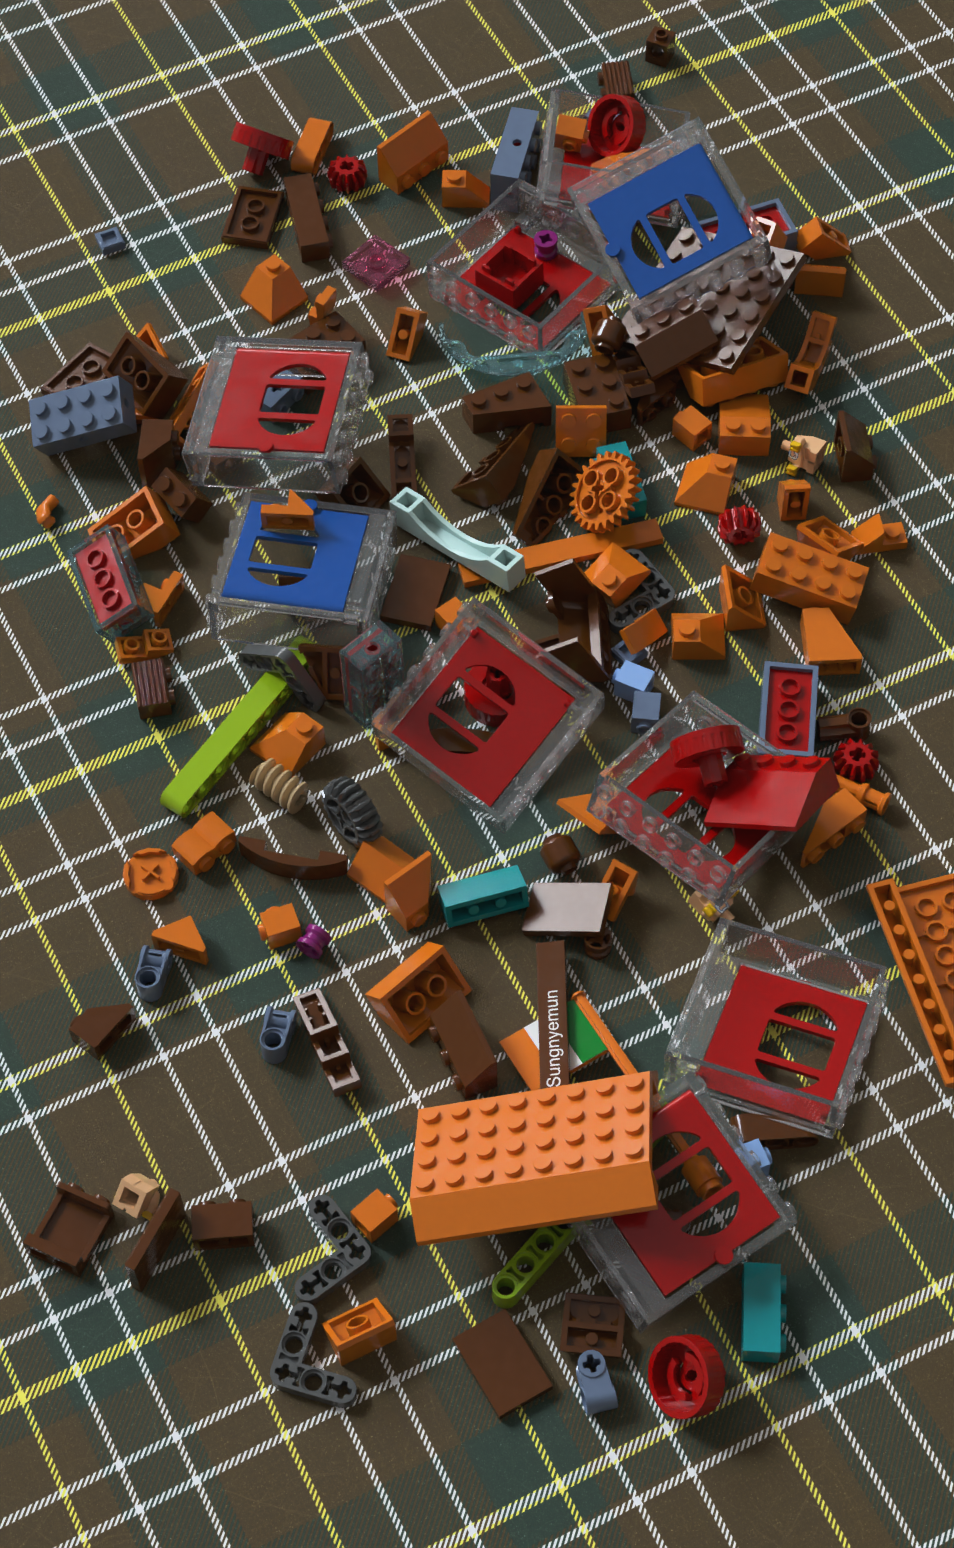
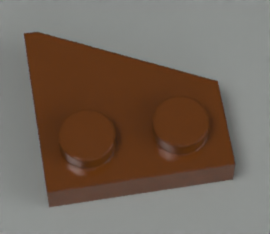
(325, 668)

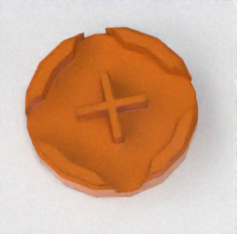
(150, 874)

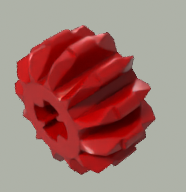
(347, 174)
(739, 525)
(856, 761)

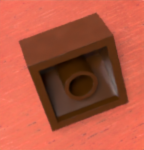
(157, 449)
(853, 449)
(361, 488)

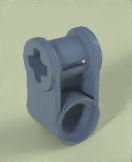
(152, 967)
(277, 1029)
(595, 1387)

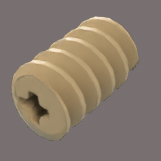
(279, 785)

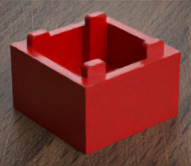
(510, 275)

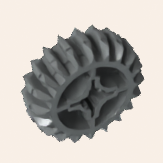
(351, 811)

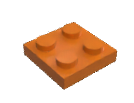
(580, 429)

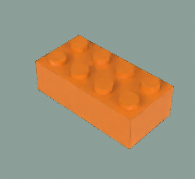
(809, 577)

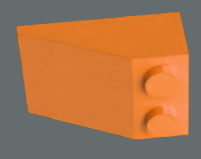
(744, 425)
(143, 522)

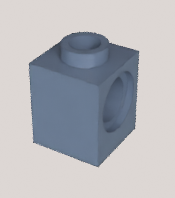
(645, 711)

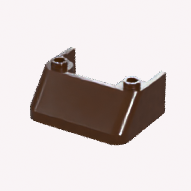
(581, 621)

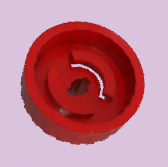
(626, 128)
(260, 146)
(478, 705)
(708, 750)
(700, 1373)

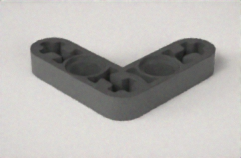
(648, 597)
(283, 661)
(341, 1258)
(296, 1361)

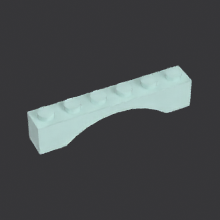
(494, 562)

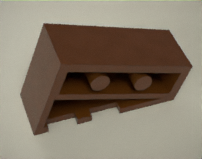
(506, 405)

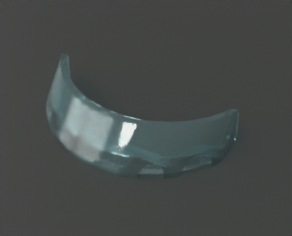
(515, 363)

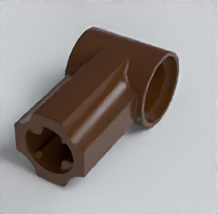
(844, 726)

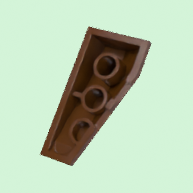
(498, 470)
(545, 495)

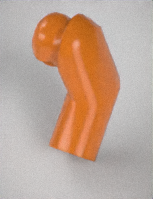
(44, 510)

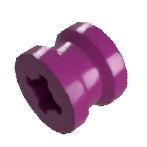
(545, 245)
(313, 941)

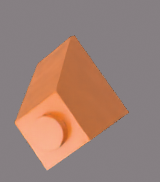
(828, 643)

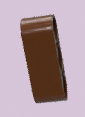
(772, 1133)

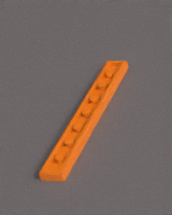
(579, 547)

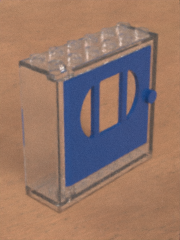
(651, 180)
(315, 607)

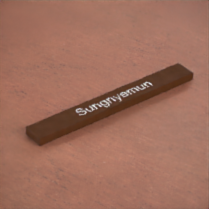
(553, 1014)

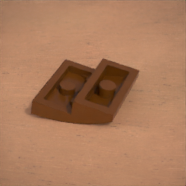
(592, 1324)

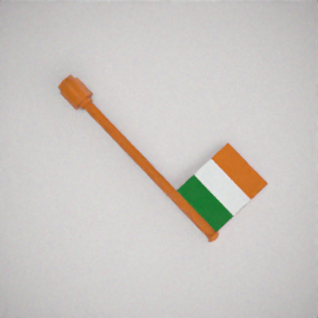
(588, 1042)

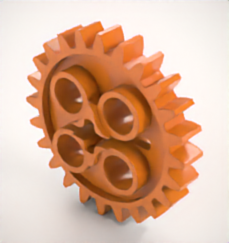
(605, 492)

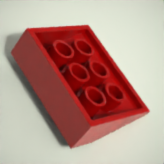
(772, 792)

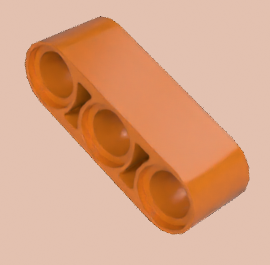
(312, 146)

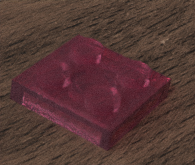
(376, 263)

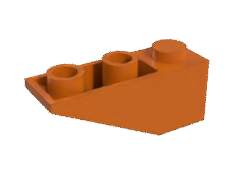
(836, 820)

